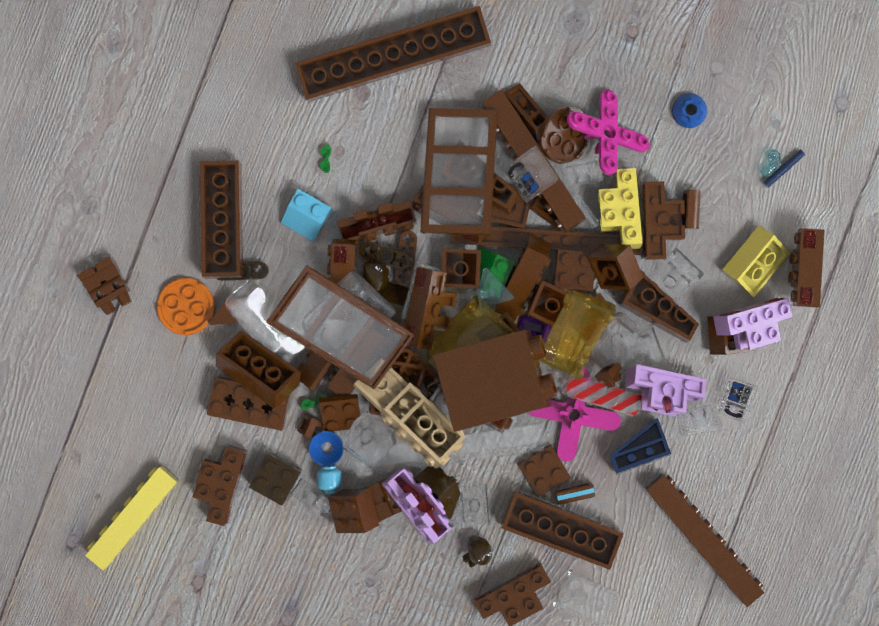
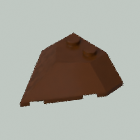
(413, 371)

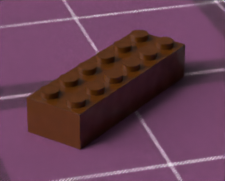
(221, 219)
(562, 530)

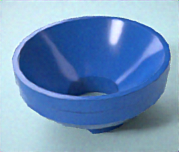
(680, 115)
(317, 453)

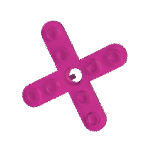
(607, 121)
(571, 428)

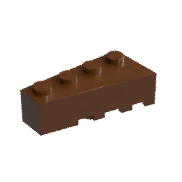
(525, 276)

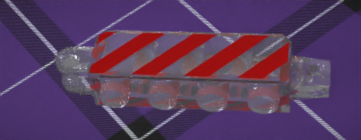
(598, 394)

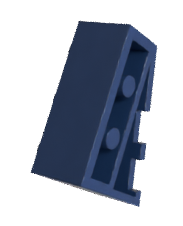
(641, 449)

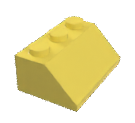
(756, 261)

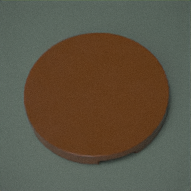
(559, 140)

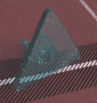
(492, 290)

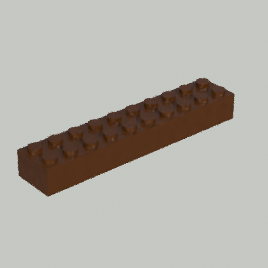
(393, 54)

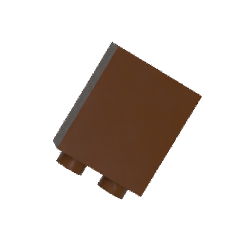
(495, 379)

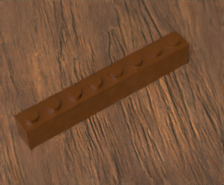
(520, 141)
(704, 540)

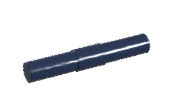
(784, 168)

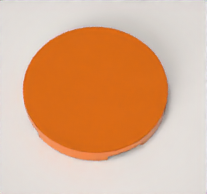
(185, 306)

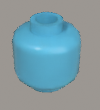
(329, 479)

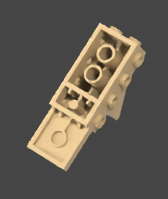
(414, 418)

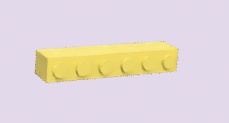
(133, 516)

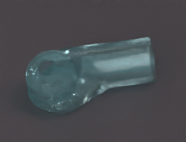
(773, 163)

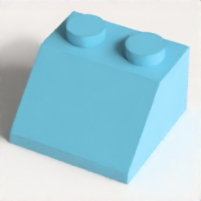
(306, 215)

